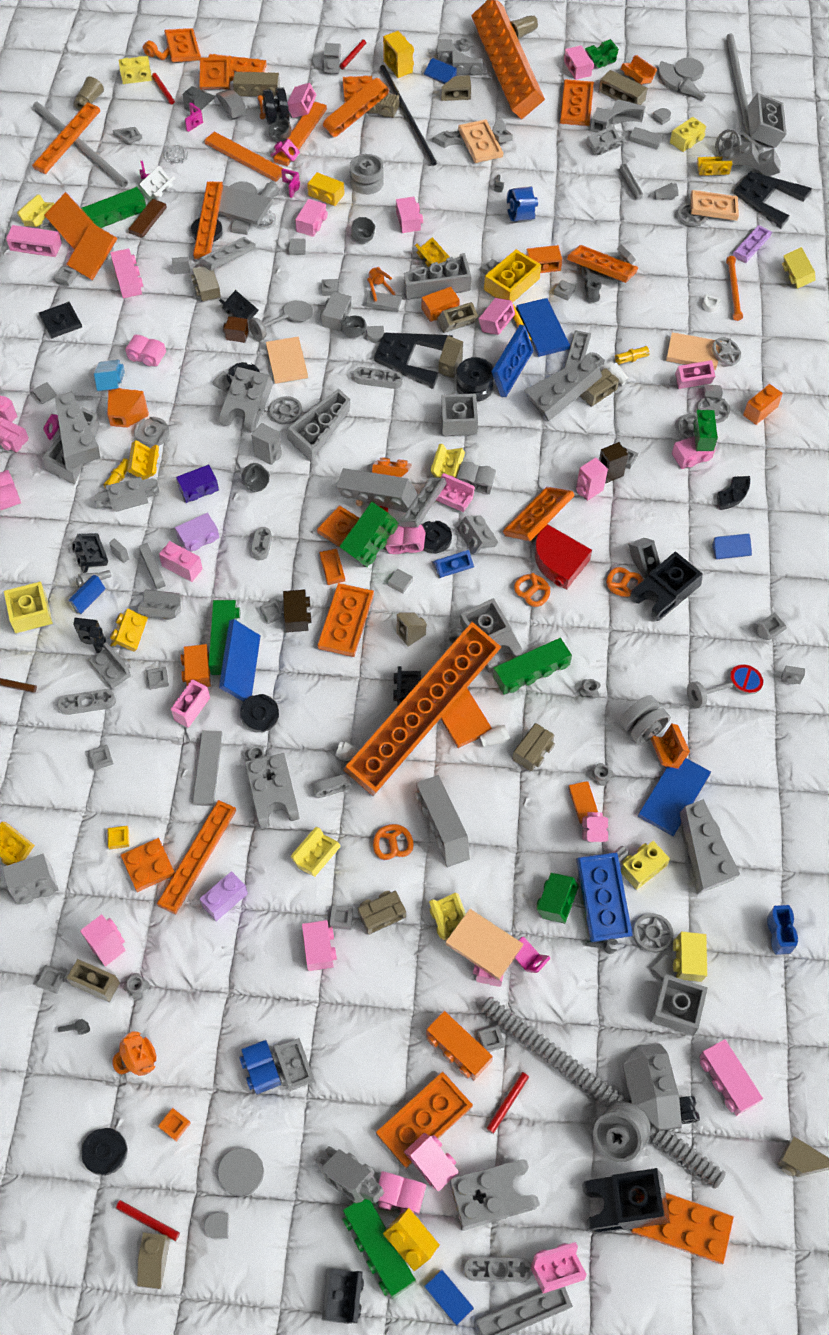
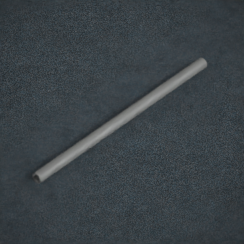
(739, 80)
(84, 147)

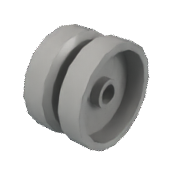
(366, 174)
(644, 719)
(621, 1132)

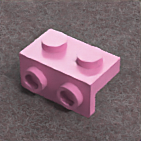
(456, 493)
(557, 1267)

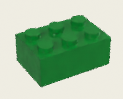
(369, 534)

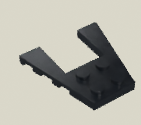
(757, 189)
(397, 350)

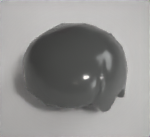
(280, 130)
(363, 229)
(353, 326)
(255, 477)

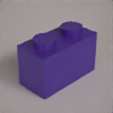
(197, 483)

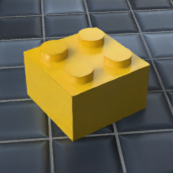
(398, 54)

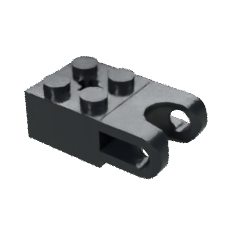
(668, 585)
(620, 1201)

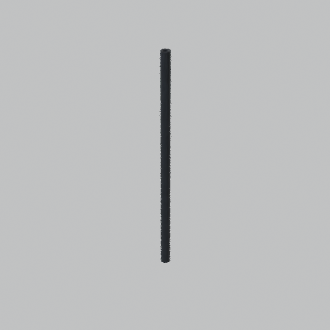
(408, 116)

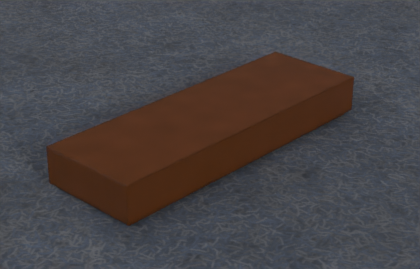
(147, 218)

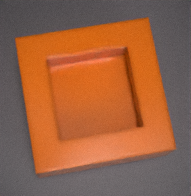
(174, 1124)

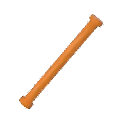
(738, 315)

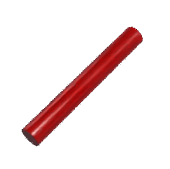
(354, 52)
(162, 87)
(507, 1103)
(147, 1220)

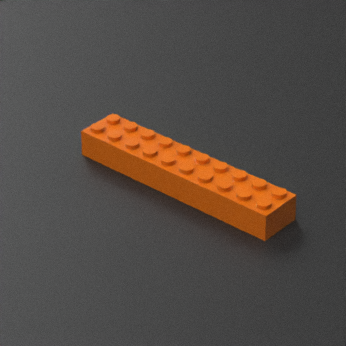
(507, 58)
(421, 709)

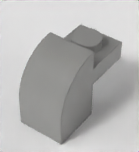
(332, 58)

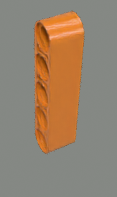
(355, 107)

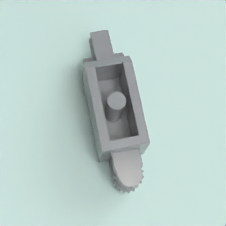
(127, 494)
(349, 1176)

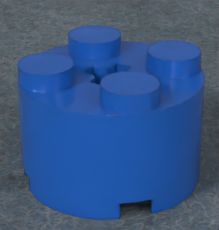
(521, 203)

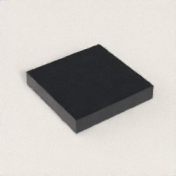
(60, 320)

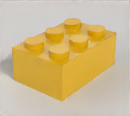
(512, 276)

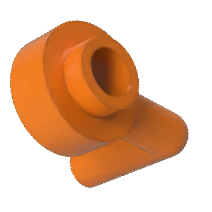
(151, 50)

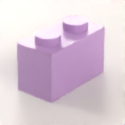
(197, 532)
(223, 896)

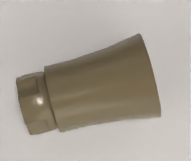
(524, 25)
(89, 92)

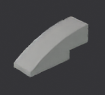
(231, 103)

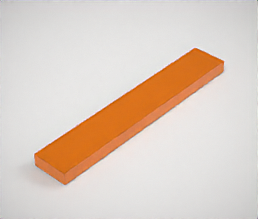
(302, 131)
(66, 138)
(244, 156)
(208, 219)
(196, 857)

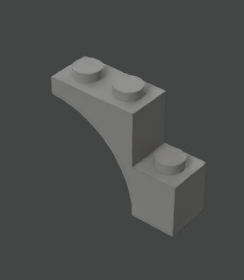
(464, 64)
(621, 112)
(747, 154)

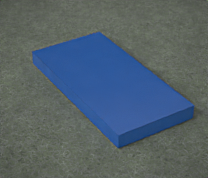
(543, 327)
(512, 361)
(239, 660)
(672, 793)
(604, 897)

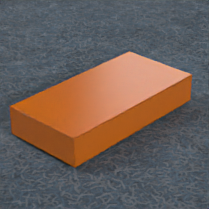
(332, 566)
(582, 799)

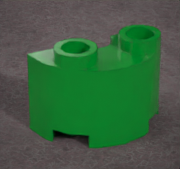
(604, 54)

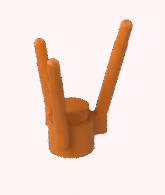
(376, 276)

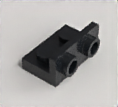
(89, 551)
(90, 632)

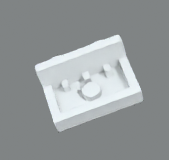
(155, 183)

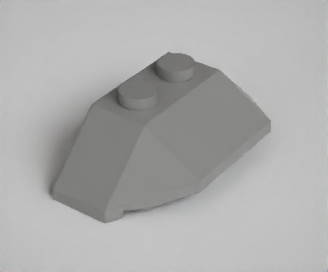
(653, 1086)

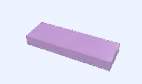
(752, 243)

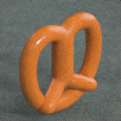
(623, 583)
(526, 595)
(394, 851)

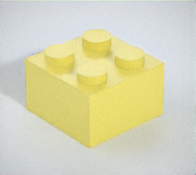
(28, 607)

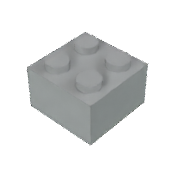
(459, 414)
(30, 879)
(679, 1005)

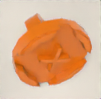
(136, 1054)

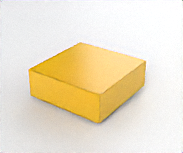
(118, 837)

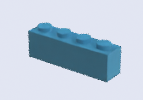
(109, 375)

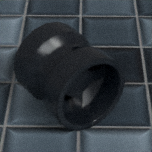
(688, 1110)

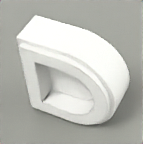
(710, 303)

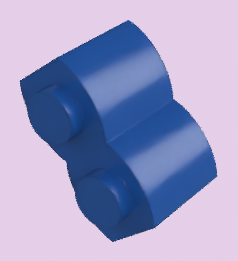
(784, 935)
(260, 1066)

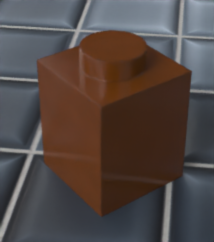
(236, 329)

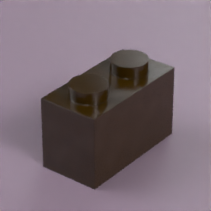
(615, 460)
(295, 610)

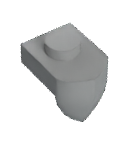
(500, 132)
(770, 627)

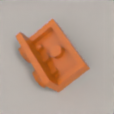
(639, 70)
(671, 747)

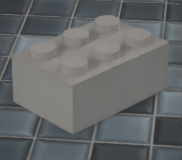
(766, 120)

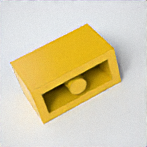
(326, 189)
(411, 1239)

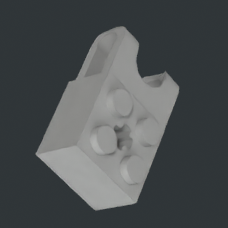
(246, 397)
(493, 622)
(273, 793)
(498, 1192)

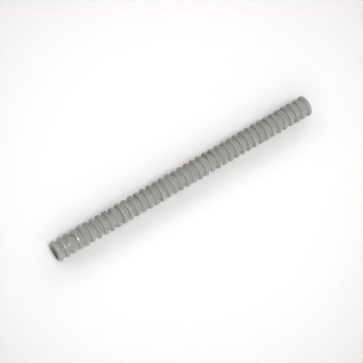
(598, 1088)

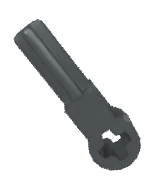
(592, 285)

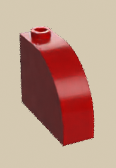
(560, 556)

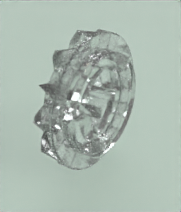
(181, 152)
(267, 222)

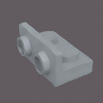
(111, 666)

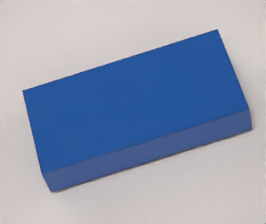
(87, 594)
(449, 1297)

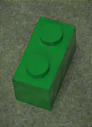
(705, 430)
(557, 898)

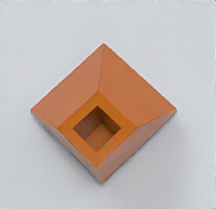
(126, 407)
(387, 467)

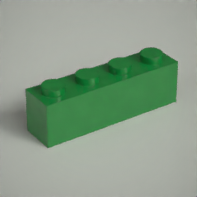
(116, 207)
(222, 613)
(532, 666)
(382, 1255)

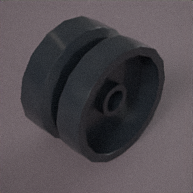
(275, 106)
(475, 377)

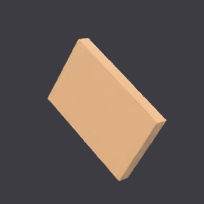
(480, 141)
(714, 205)
(691, 349)
(286, 360)
(484, 944)

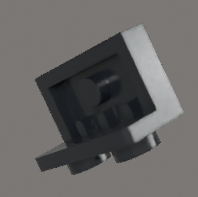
(239, 306)
(405, 683)
(342, 1296)

